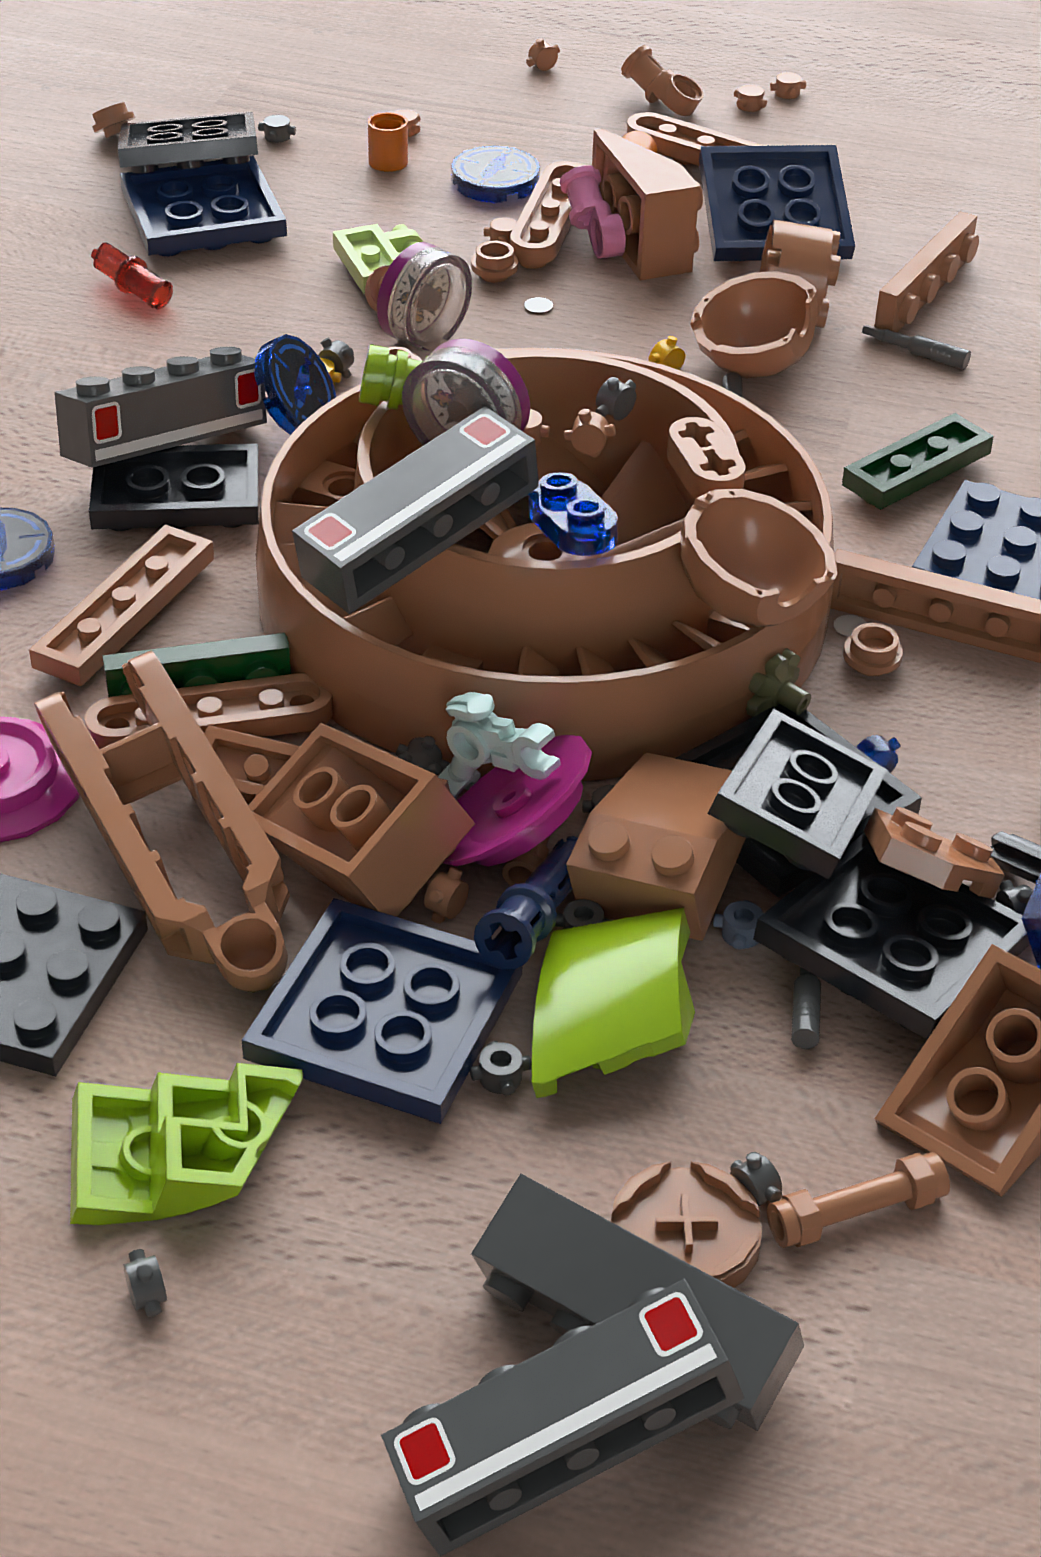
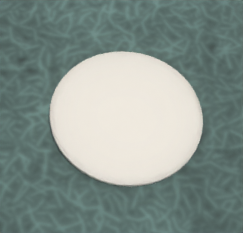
(538, 305)
(847, 623)

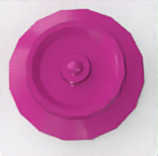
(32, 780)
(519, 811)

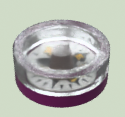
(424, 296)
(457, 383)

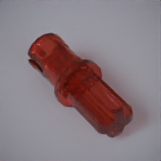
(132, 275)

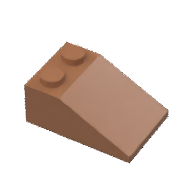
(654, 202)
(360, 819)
(656, 845)
(979, 1077)

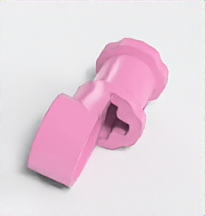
(592, 212)

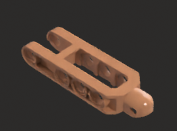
(174, 748)

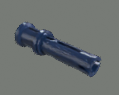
(526, 911)

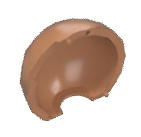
(757, 323)
(754, 557)

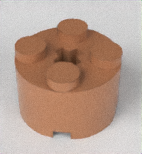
(805, 253)

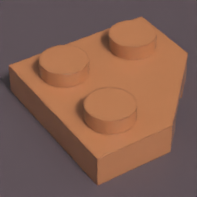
(911, 847)

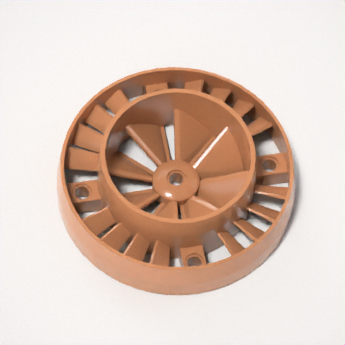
(555, 637)

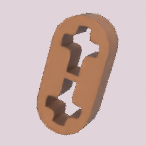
(704, 456)

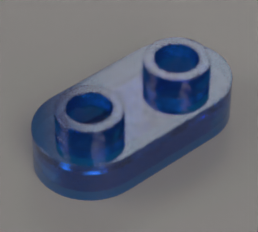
(573, 515)

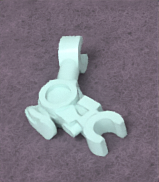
(484, 738)

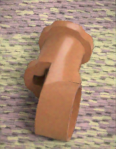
(676, 90)

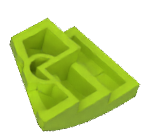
(610, 996)
(172, 1144)

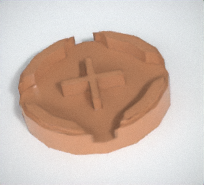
(694, 1216)

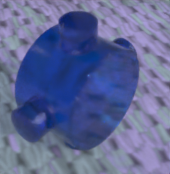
(881, 750)

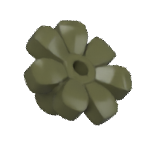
(778, 686)

